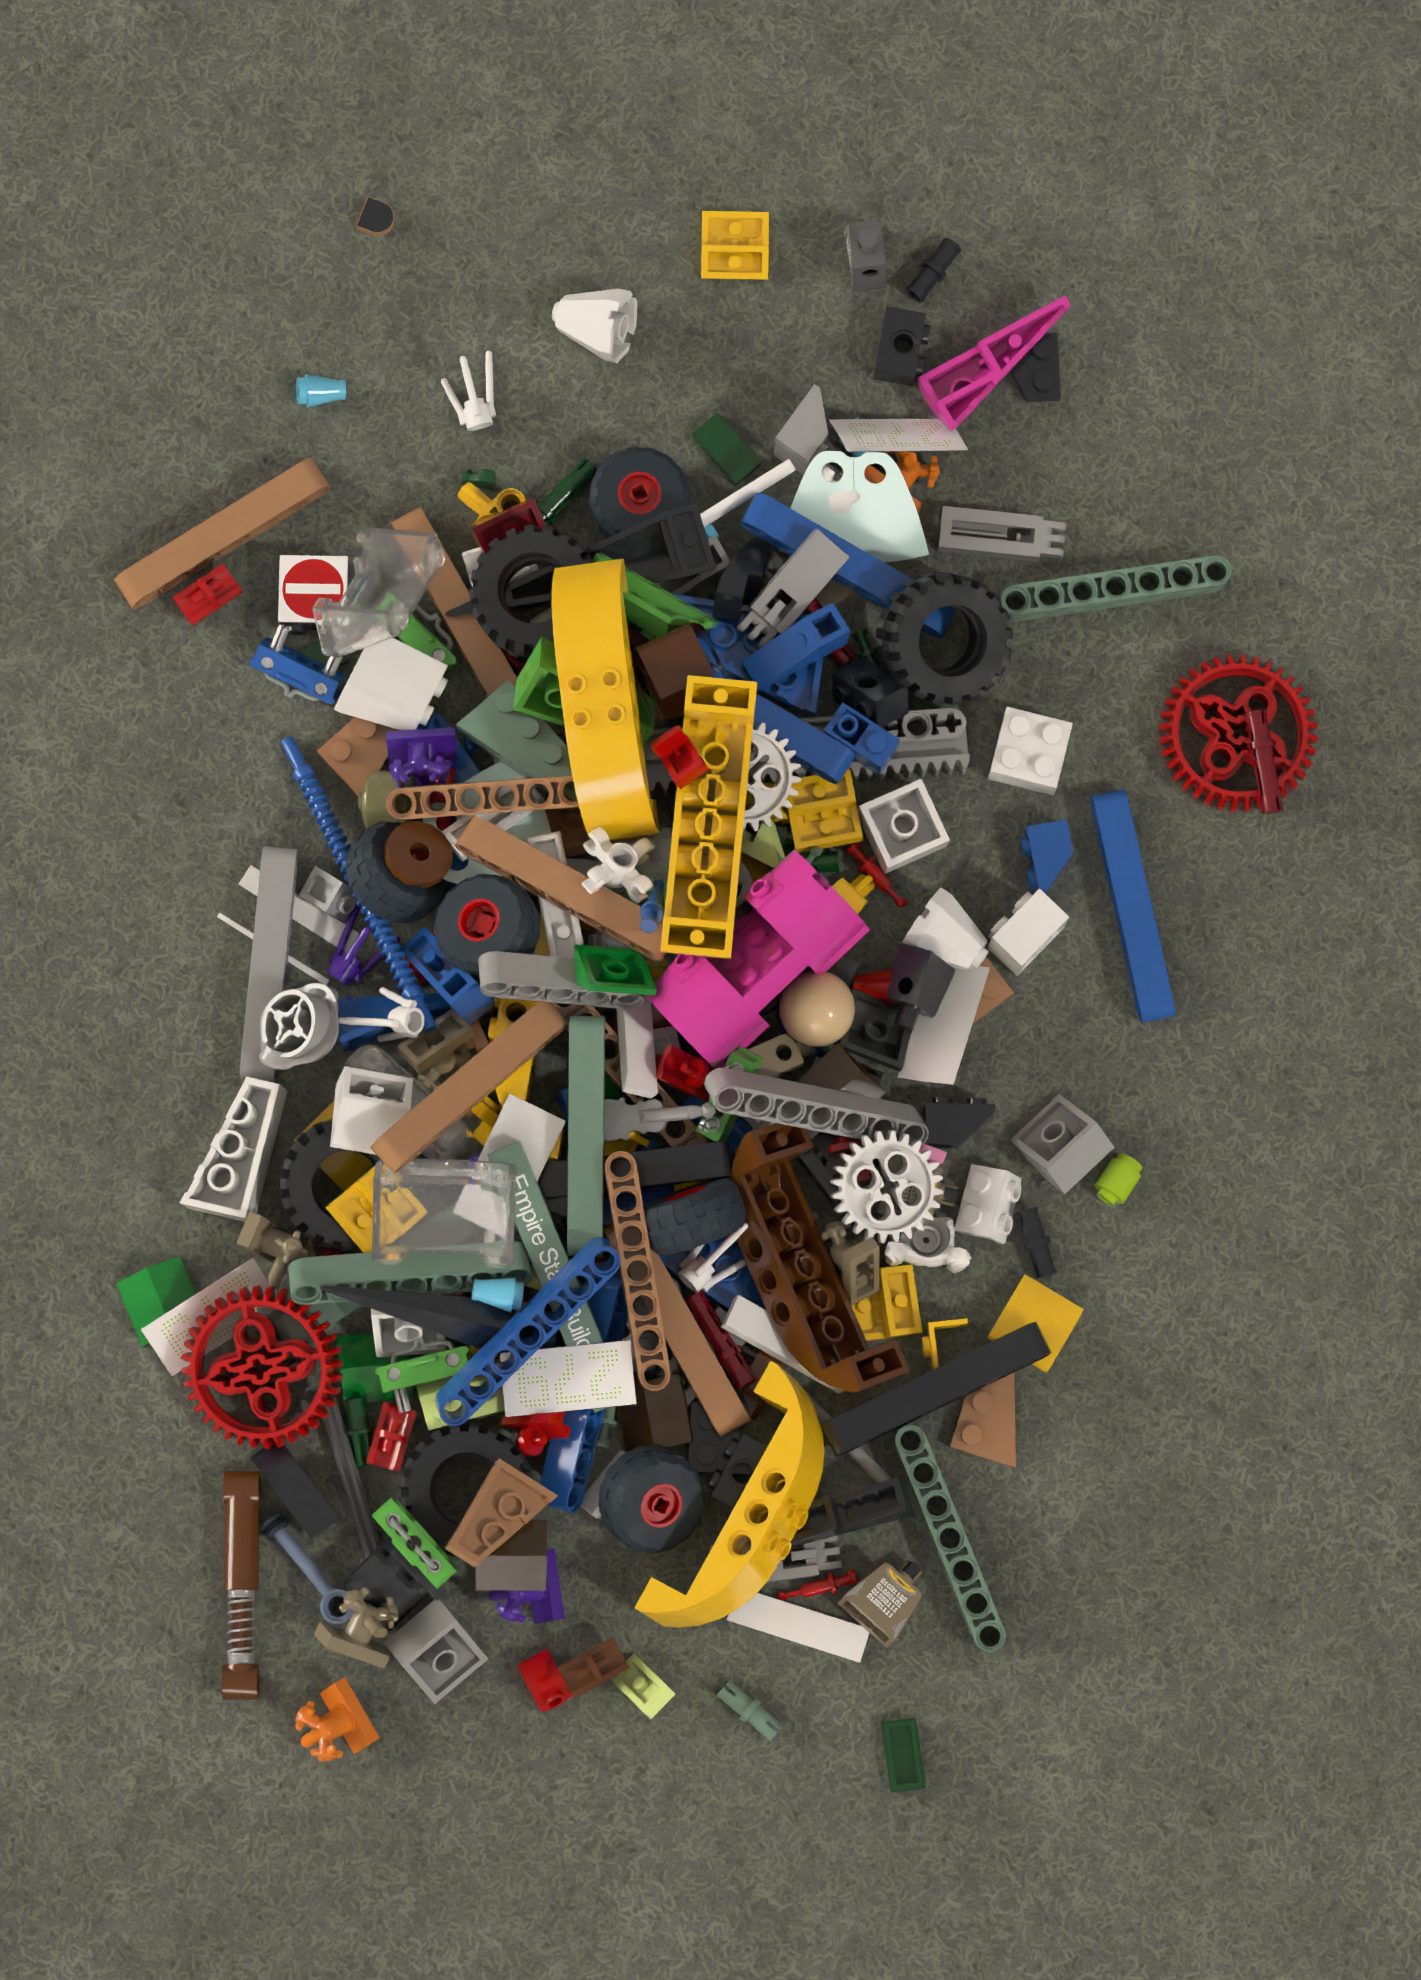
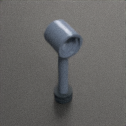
(275, 1527)

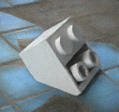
(367, 1107)

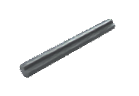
(351, 1480)

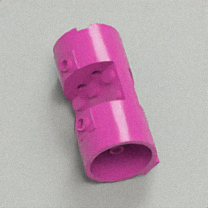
(792, 926)

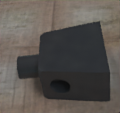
(918, 984)

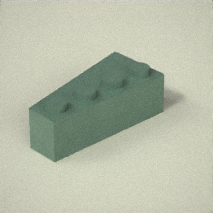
(517, 738)

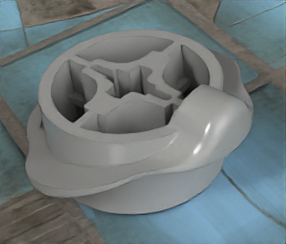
(299, 1026)

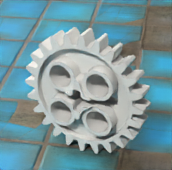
(768, 800)
(859, 1200)

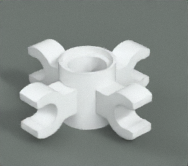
(618, 865)

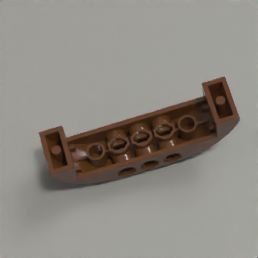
(796, 1269)

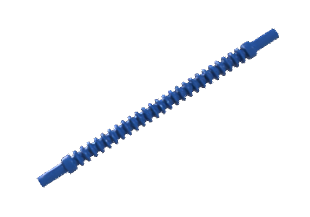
(304, 775)

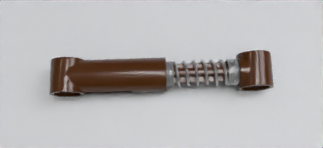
(241, 1580)

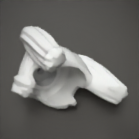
(938, 1252)

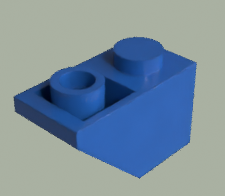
(865, 738)
(1048, 851)

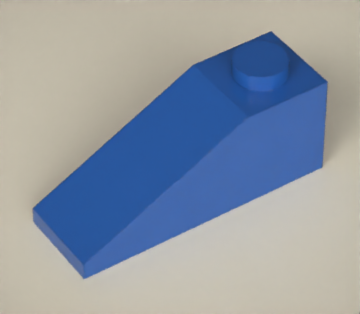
(453, 984)

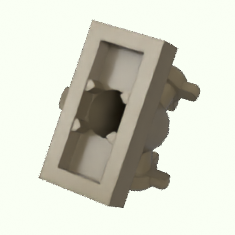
(438, 1049)
(271, 1241)
(855, 1259)
(356, 1637)

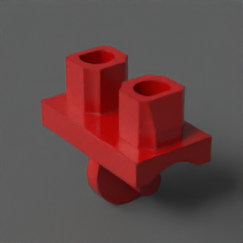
(207, 594)
(683, 1072)
(535, 1430)
(391, 1437)

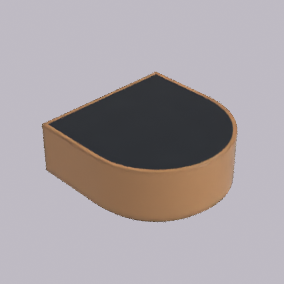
(376, 218)

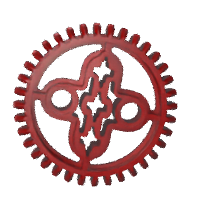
(1225, 724)
(244, 1344)

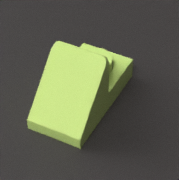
(765, 846)
(643, 1687)

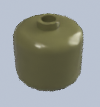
(374, 795)

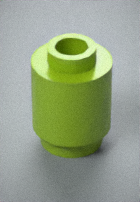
(1118, 1179)

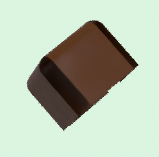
(669, 661)

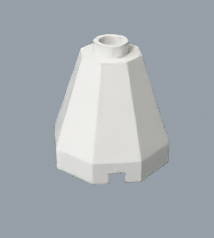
(598, 321)
(948, 933)

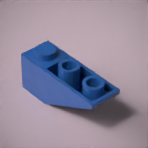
(798, 646)

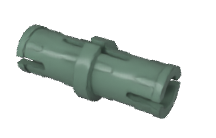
(750, 1710)

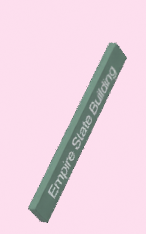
(545, 1244)

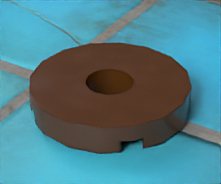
(428, 840)

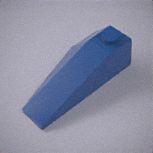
(376, 1007)

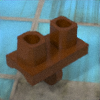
(593, 1667)

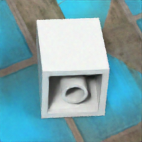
(393, 686)

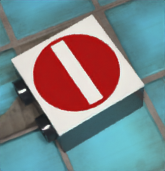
(303, 582)

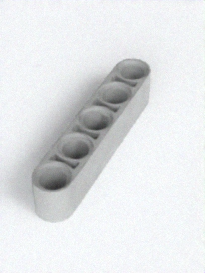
(543, 980)

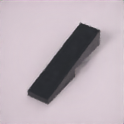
(855, 1511)

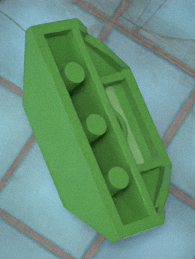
(655, 607)

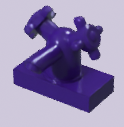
(422, 754)
(546, 1605)

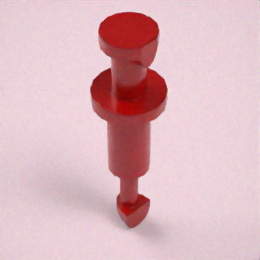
(875, 872)
(821, 1586)

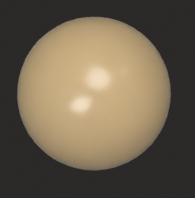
(817, 1008)

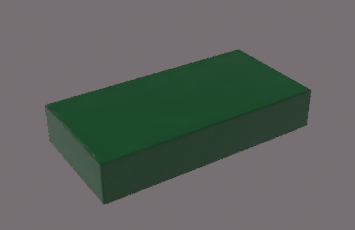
(726, 449)
(903, 1755)

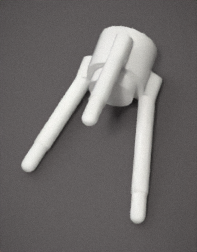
(476, 412)
(404, 1019)
(697, 1273)

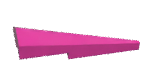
(966, 380)

